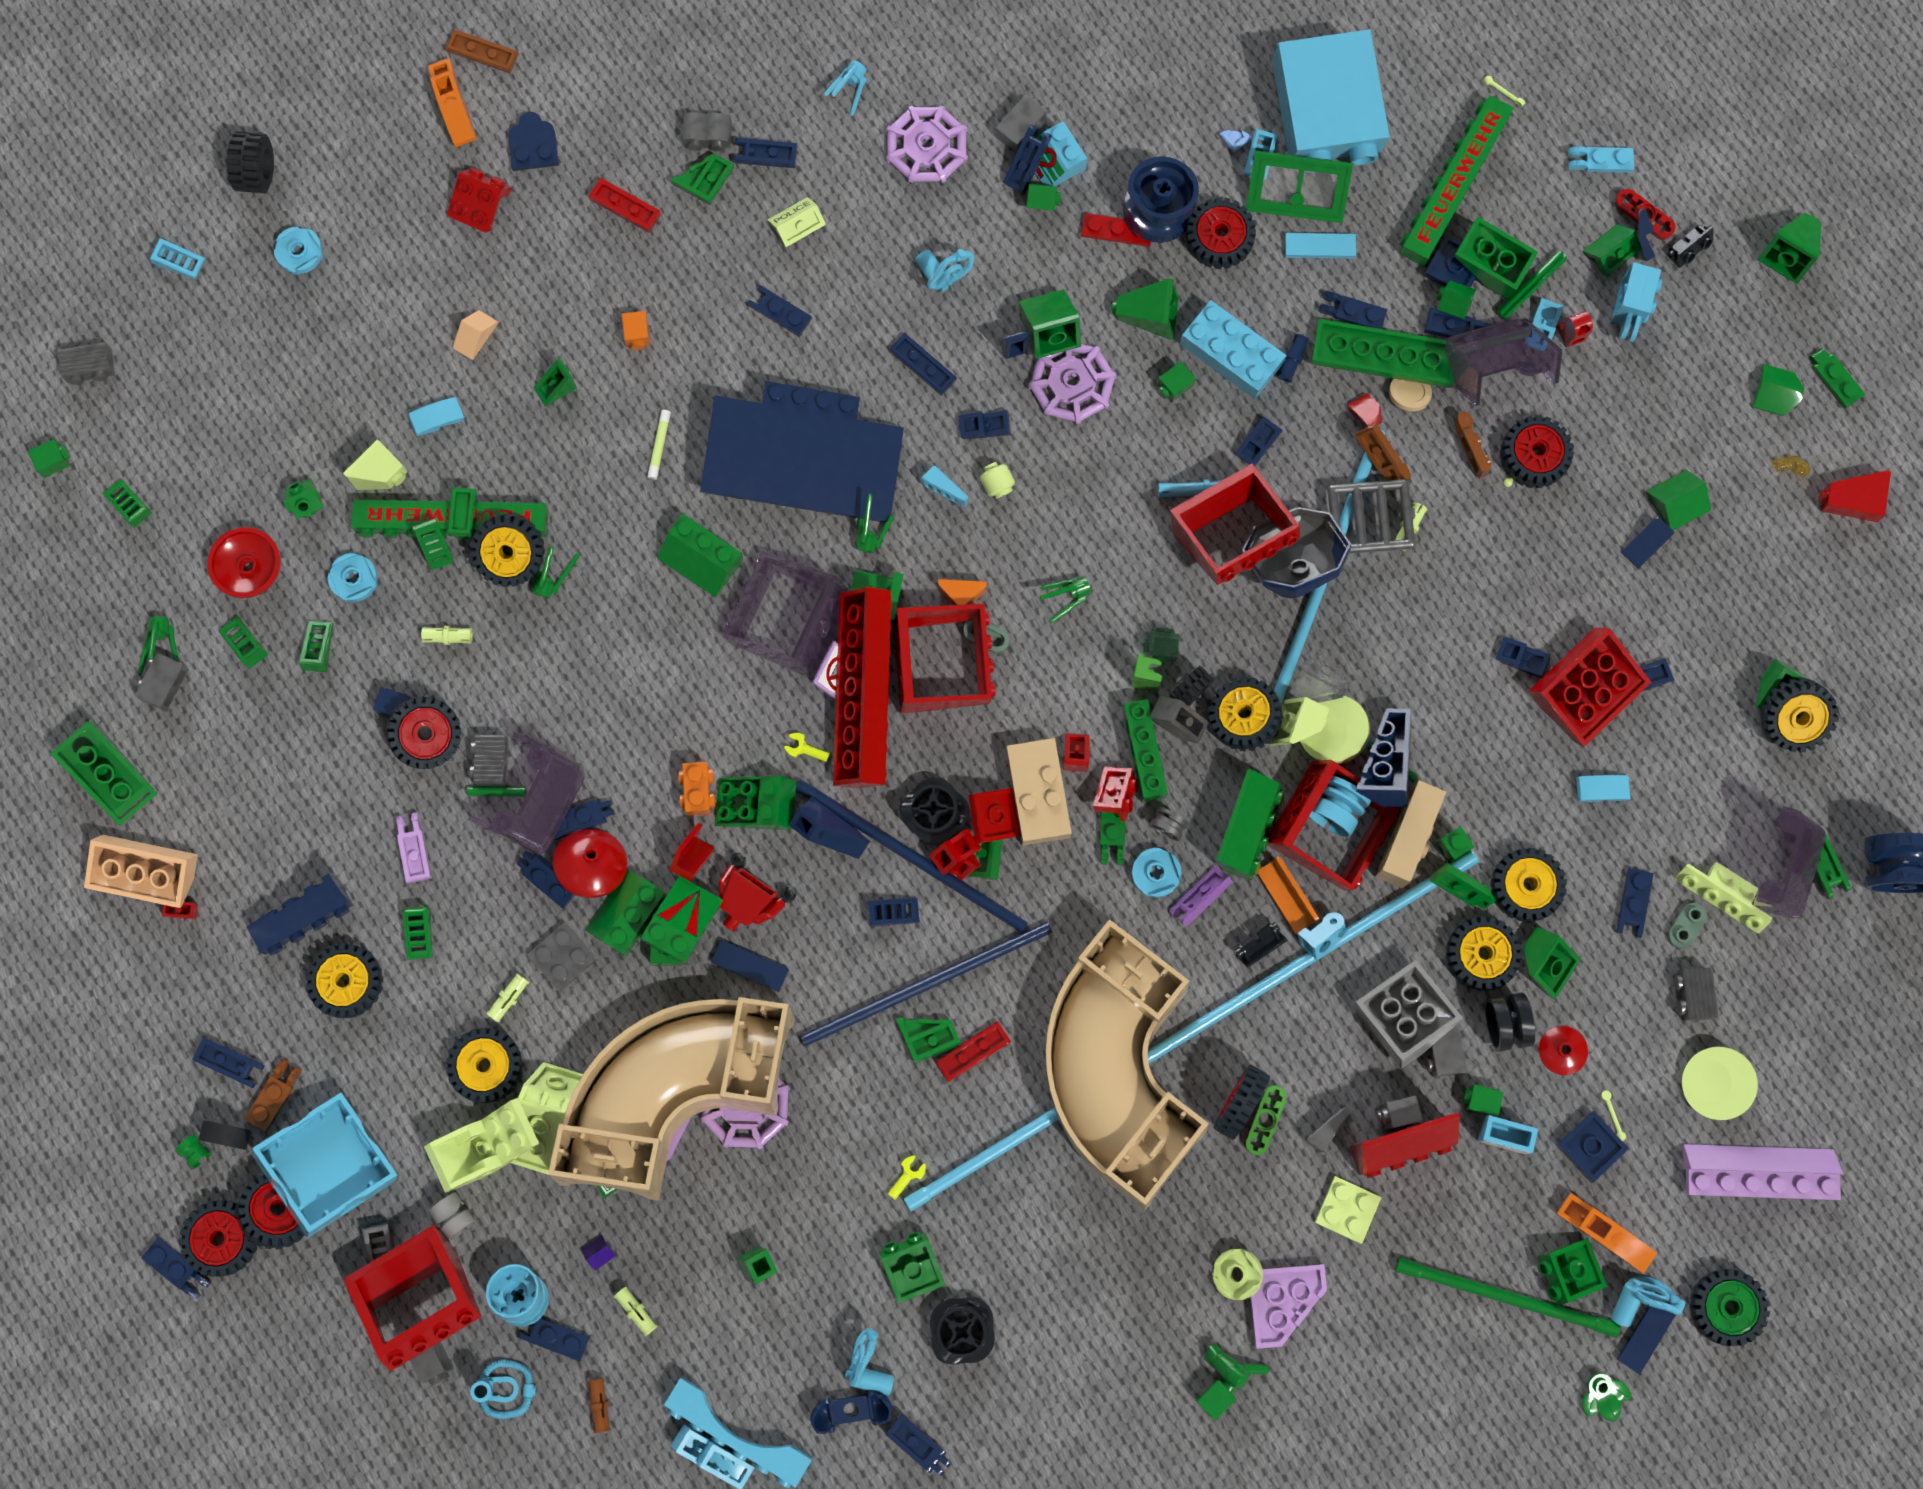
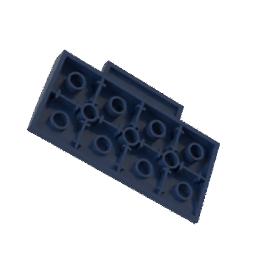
(802, 453)

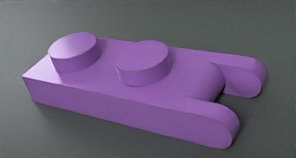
(1201, 896)

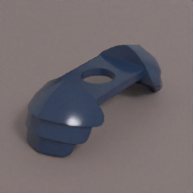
(831, 1413)

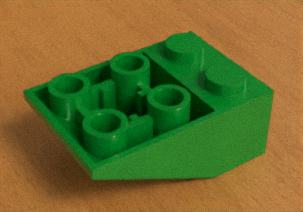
(756, 802)

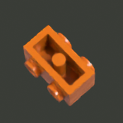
(697, 789)

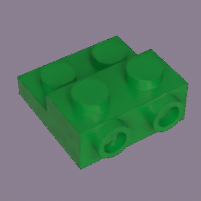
(911, 1267)
(1571, 1272)

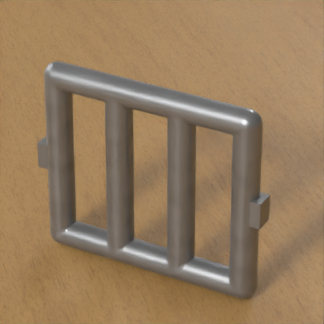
(1379, 486)

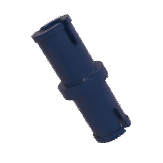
(1293, 358)

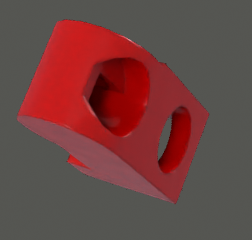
(1575, 329)

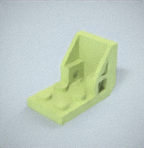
(545, 1105)
(482, 1146)

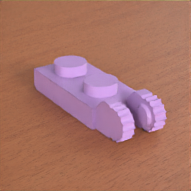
(413, 850)

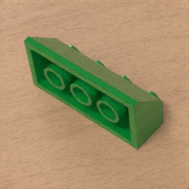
(1250, 825)

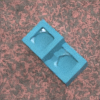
(1547, 317)
(433, 416)
(1603, 788)

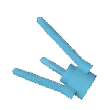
(852, 74)

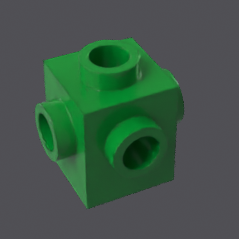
(302, 499)

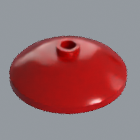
(235, 550)
(589, 876)

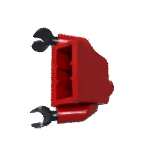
(747, 897)

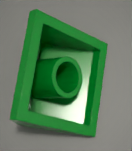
(1680, 499)

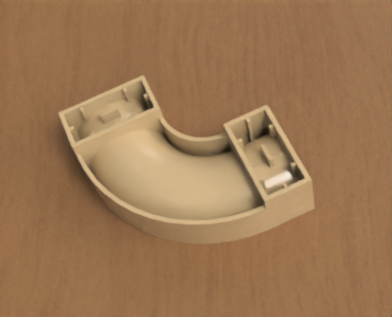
(1101, 1067)
(660, 1077)

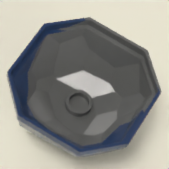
(1308, 562)

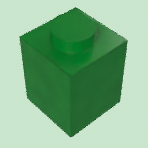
(1043, 197)
(1455, 299)
(1175, 382)
(50, 458)
(1455, 844)
(1482, 1100)
(757, 1265)
(1216, 1398)

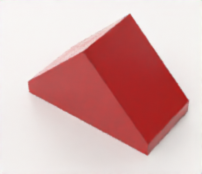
(1076, 752)

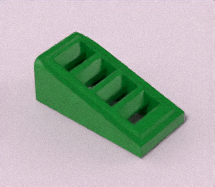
(139, 515)
(438, 556)
(253, 653)
(308, 661)
(408, 924)

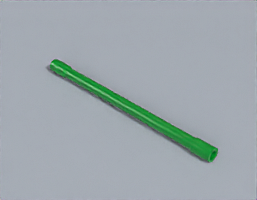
(1597, 1324)

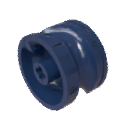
(1160, 199)
(1897, 862)

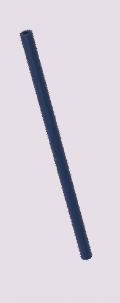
(913, 857)
(925, 984)

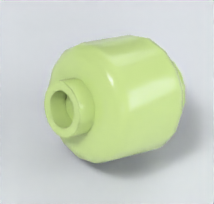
(997, 480)

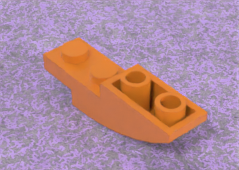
(451, 102)
(1607, 1233)

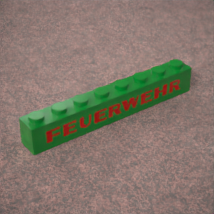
(1456, 181)
(399, 517)

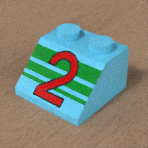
(1062, 157)

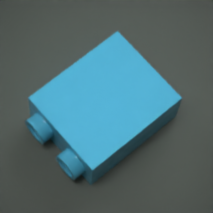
(1331, 97)

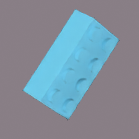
(1232, 349)

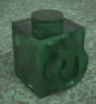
(1162, 645)

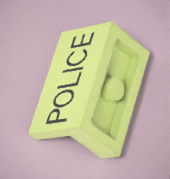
(797, 221)

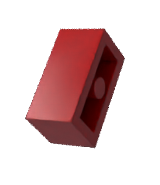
(187, 911)

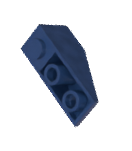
(827, 829)

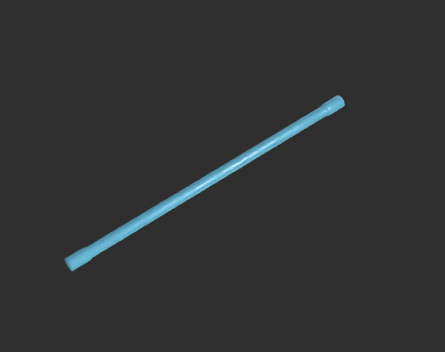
(1316, 595)

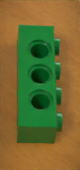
(1144, 750)

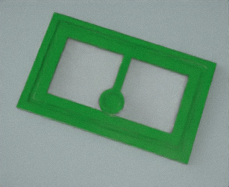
(1299, 186)

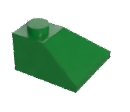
(1774, 675)
(1549, 961)

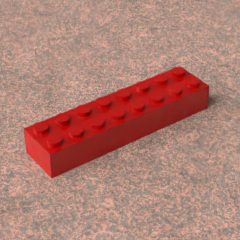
(862, 688)

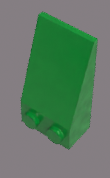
(103, 771)

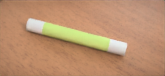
(659, 444)

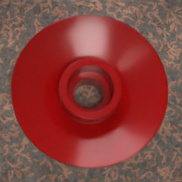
(1554, 1058)

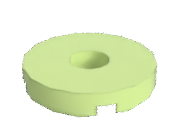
(1251, 1271)

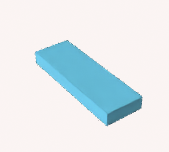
(1320, 245)

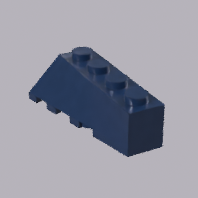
(1387, 769)
(300, 915)

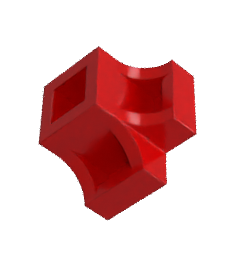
(957, 855)

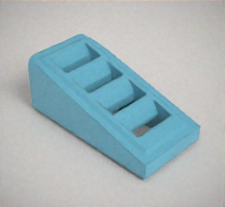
(1263, 136)
(162, 245)
(941, 484)

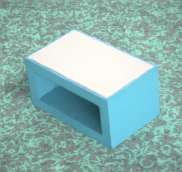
(1507, 1135)

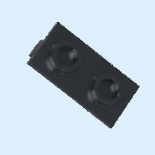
(1698, 239)
(1253, 950)

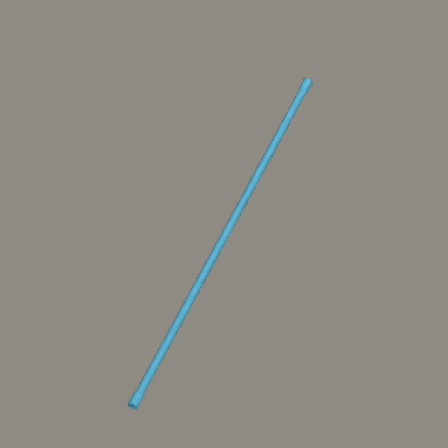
(925, 1194)

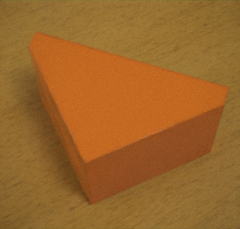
(961, 591)

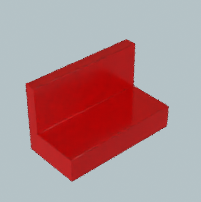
(691, 855)

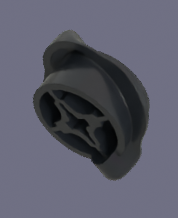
(934, 786)
(944, 1351)

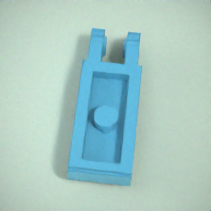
(1602, 159)

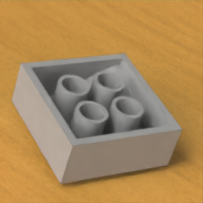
(1407, 1013)

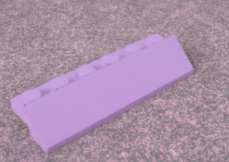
(1762, 1172)

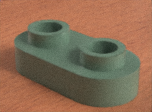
(992, 630)
(1688, 925)

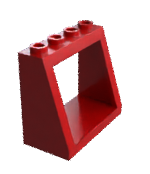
(1220, 500)
(936, 615)
(1298, 811)
(400, 1271)

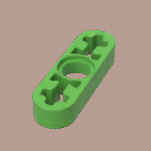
(1275, 1117)

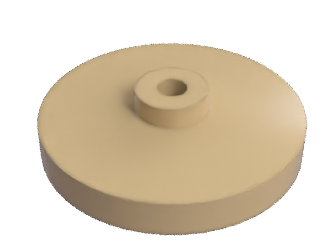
(1409, 394)

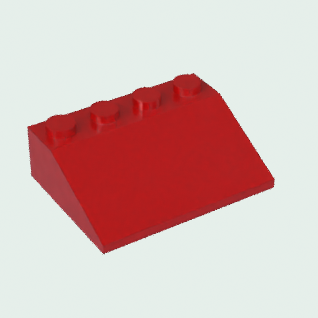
(1590, 685)
(1406, 1144)

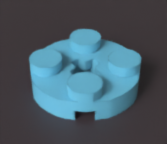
(307, 259)
(340, 573)
(1168, 879)

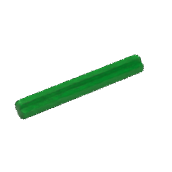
(1531, 285)

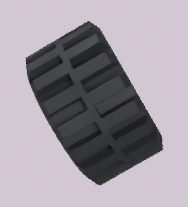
(250, 162)

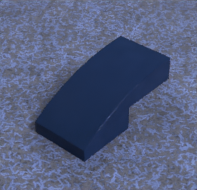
(1645, 229)
(982, 425)
(1258, 441)
(1522, 657)

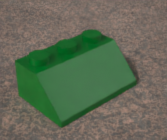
(699, 555)
(626, 913)

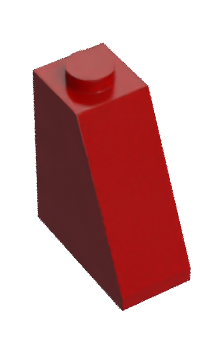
(1858, 497)

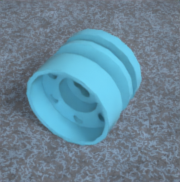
(1338, 805)
(505, 1288)

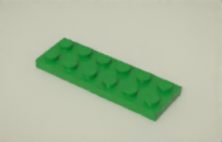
(1381, 353)

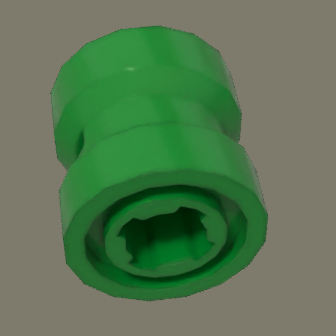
(192, 1151)

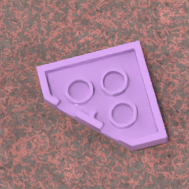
(1284, 1302)

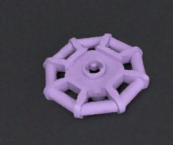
(926, 131)
(1072, 394)
(748, 1121)

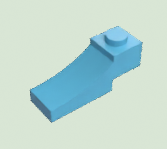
(712, 1457)

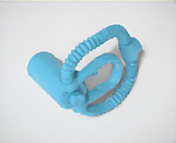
(934, 272)
(1634, 1293)
(866, 1378)
(483, 1389)

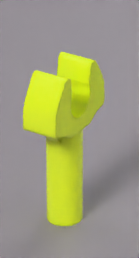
(804, 748)
(906, 1177)

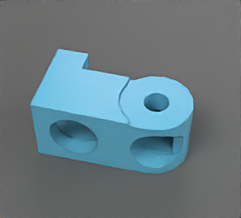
(1324, 935)

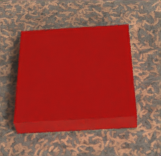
(994, 815)

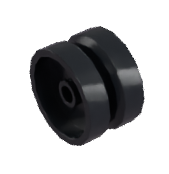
(1510, 1022)

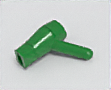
(1230, 1369)

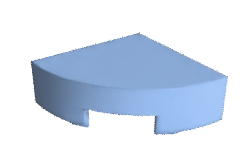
(1235, 139)

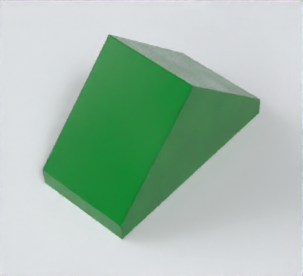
(555, 383)

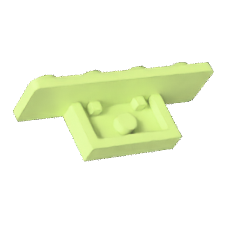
(1727, 893)

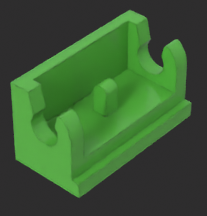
(1145, 677)

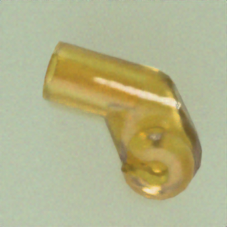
(1794, 464)

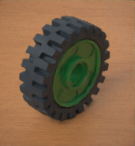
(1709, 1307)

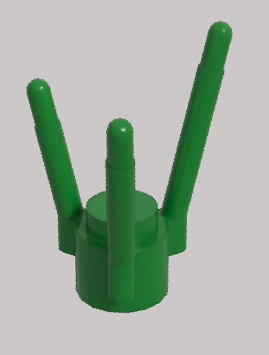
(866, 540)
(543, 585)
(1075, 587)
(157, 630)

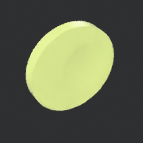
(1343, 735)
(1719, 1083)

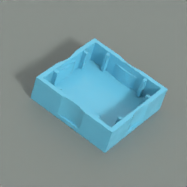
(324, 1165)

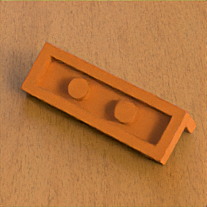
(1287, 895)

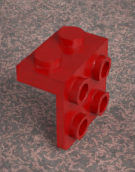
(477, 199)

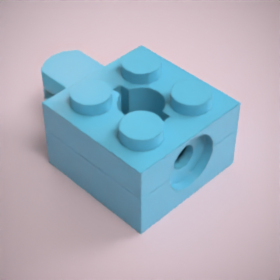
(1636, 299)

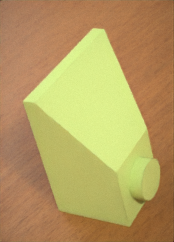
(376, 469)
(1300, 720)

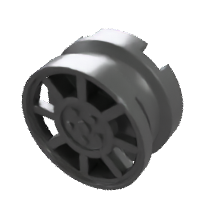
(1169, 823)

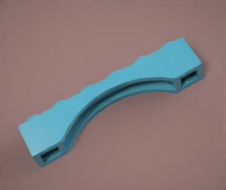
(692, 1404)

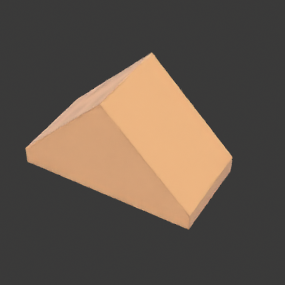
(473, 333)

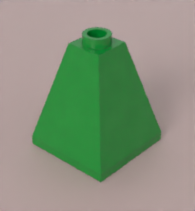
(1794, 248)
(1150, 308)

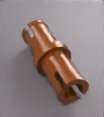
(598, 1405)

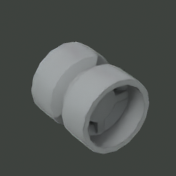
(452, 1216)

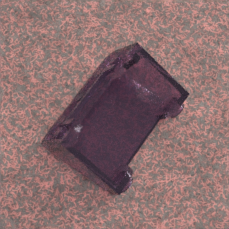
(1791, 896)

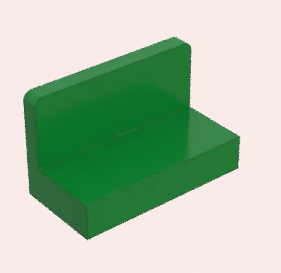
(1614, 248)

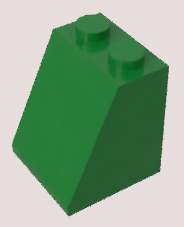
(1051, 323)

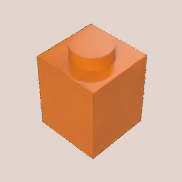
(636, 330)

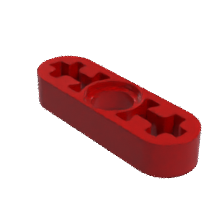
(1644, 204)

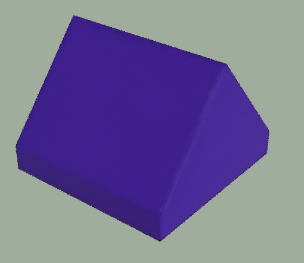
(598, 1252)

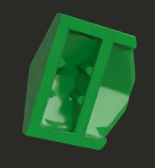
(1778, 390)

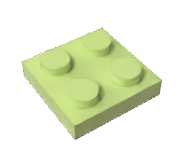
(1348, 1210)

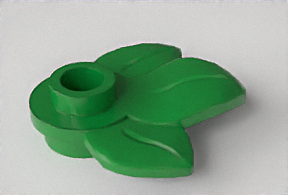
(1606, 1400)

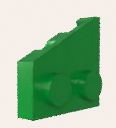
(705, 178)
(928, 1037)

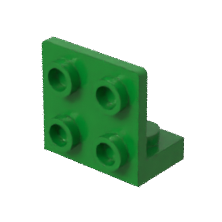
(865, 579)

